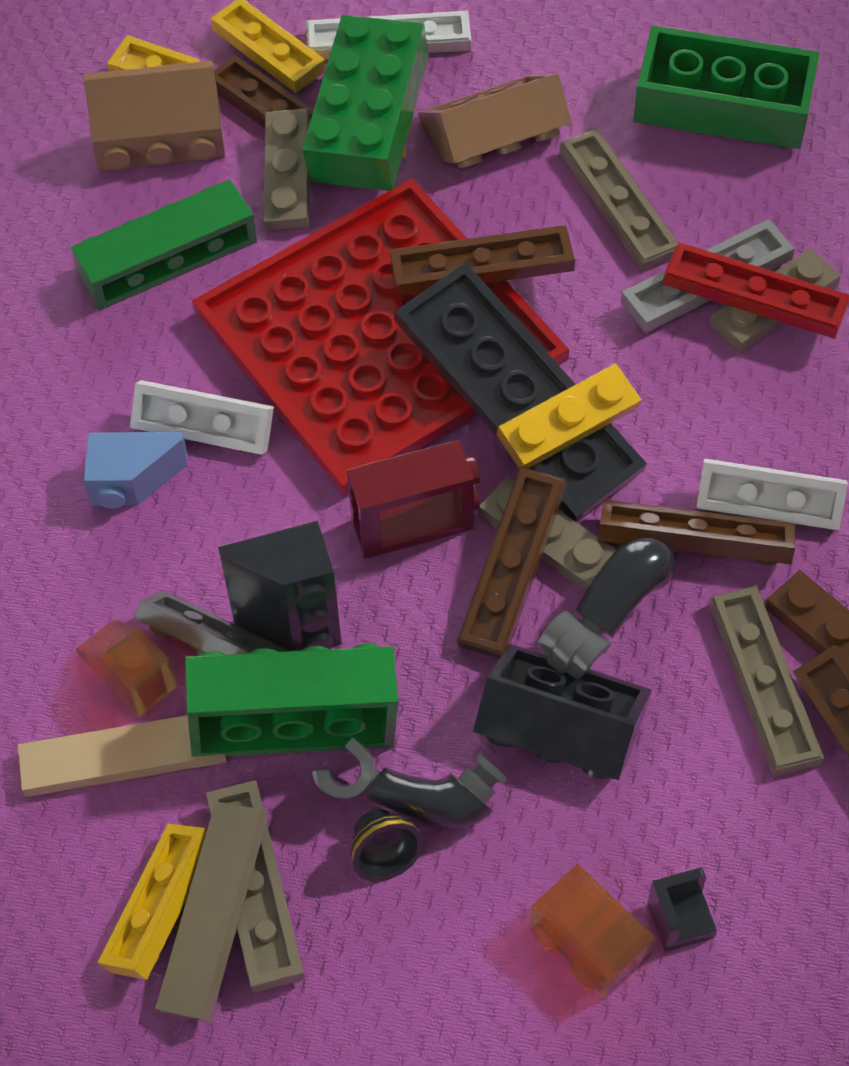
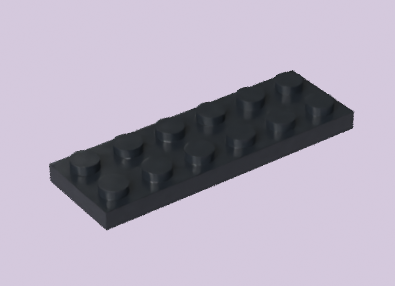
(508, 372)

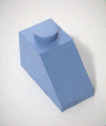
(131, 465)

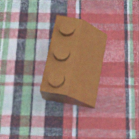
(154, 115)
(497, 119)

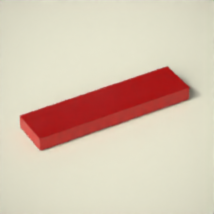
(756, 290)

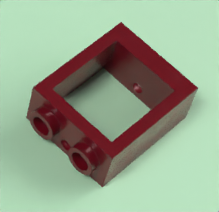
(413, 498)

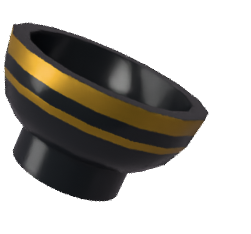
(384, 845)

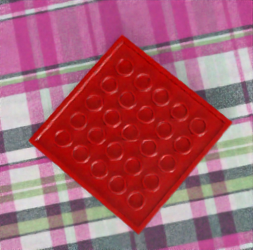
(324, 339)

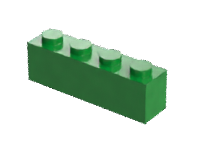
(164, 244)

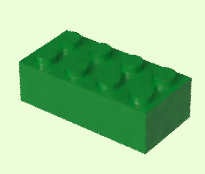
(725, 86)
(366, 103)
(291, 700)

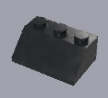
(283, 587)
(560, 716)

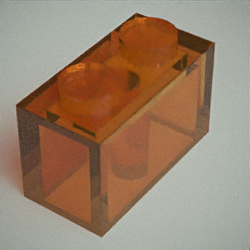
(590, 932)

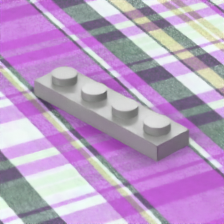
(656, 304)

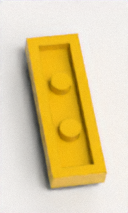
(268, 45)
(568, 417)
(154, 903)

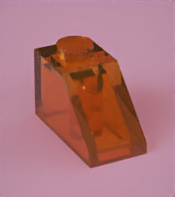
(129, 665)

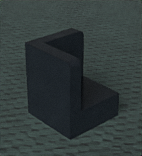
(681, 909)

